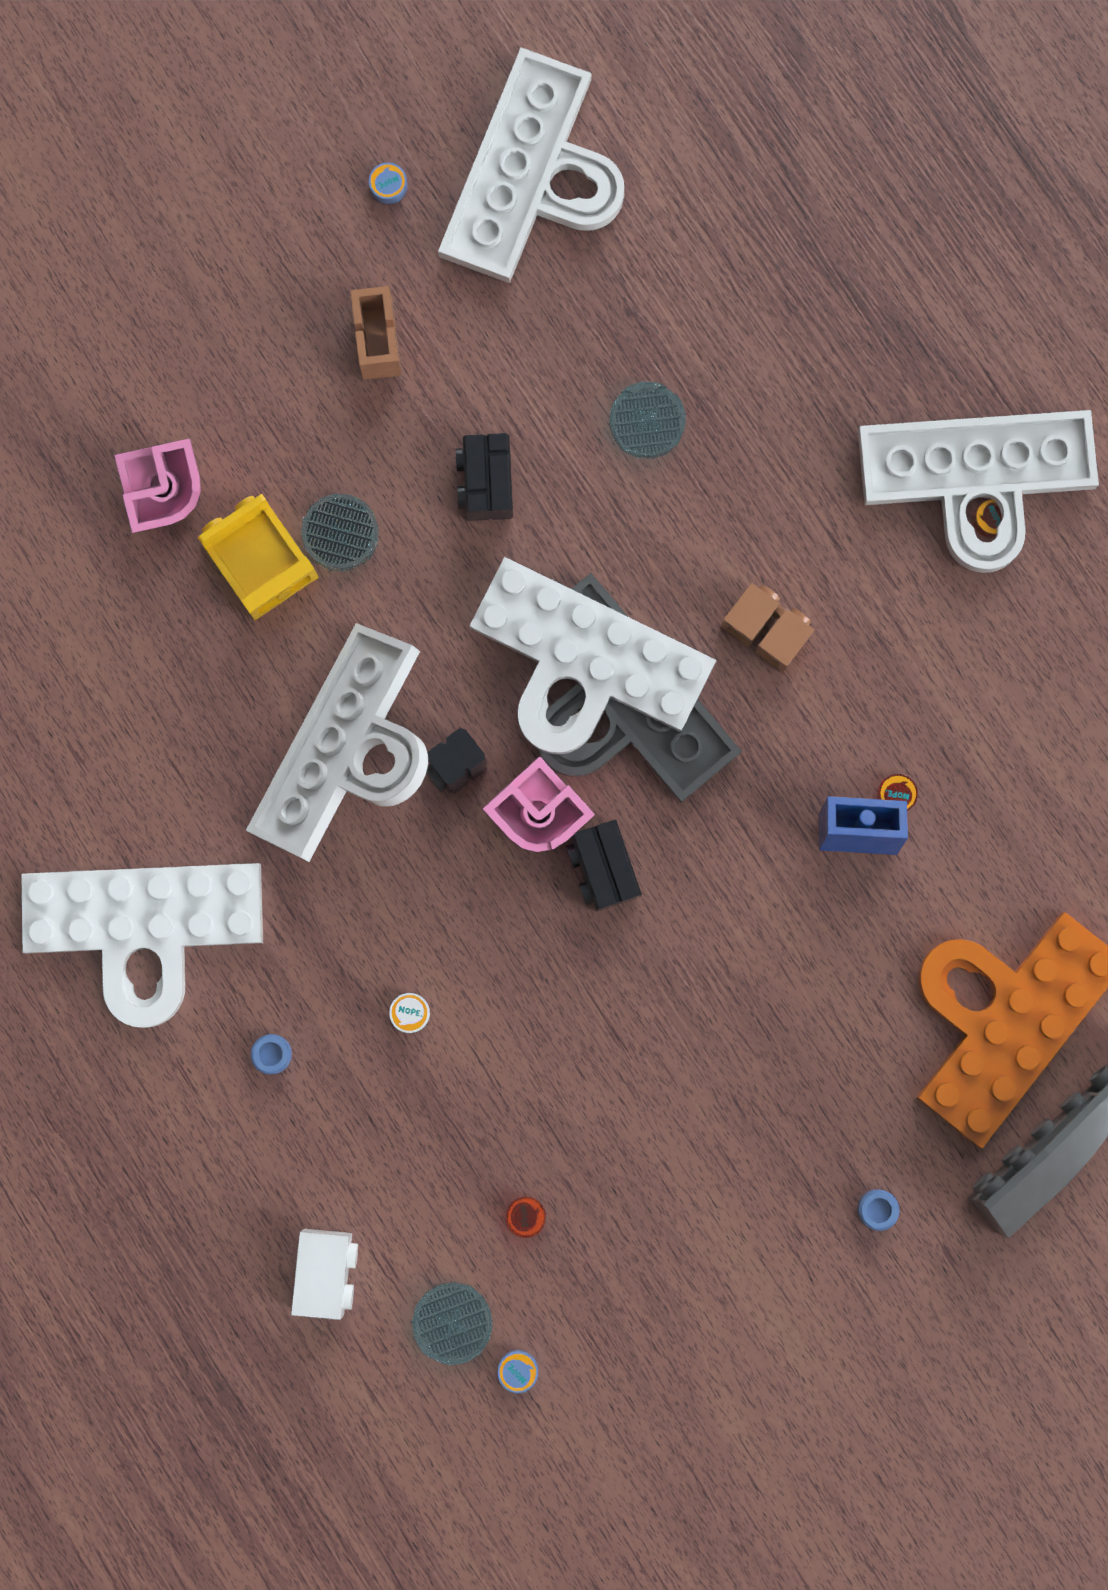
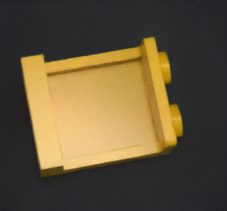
(257, 556)

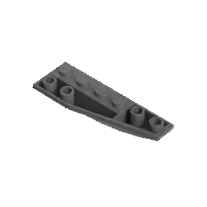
(1047, 1162)

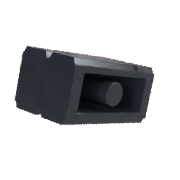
(486, 477)
(455, 762)
(604, 866)

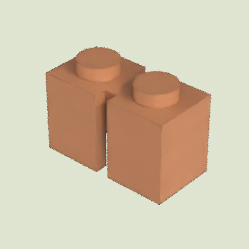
(375, 323)
(751, 616)

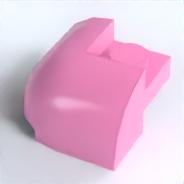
(159, 484)
(538, 809)

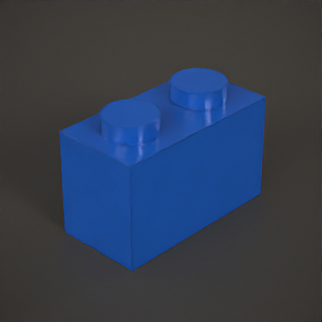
(863, 825)

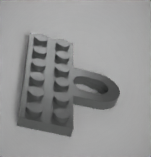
(679, 758)

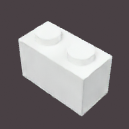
(323, 1274)

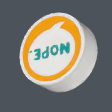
(409, 1013)

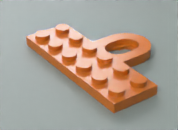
(1017, 1031)

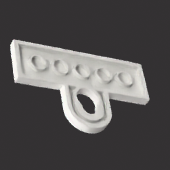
(515, 169)
(975, 460)
(590, 645)
(333, 744)
(138, 911)

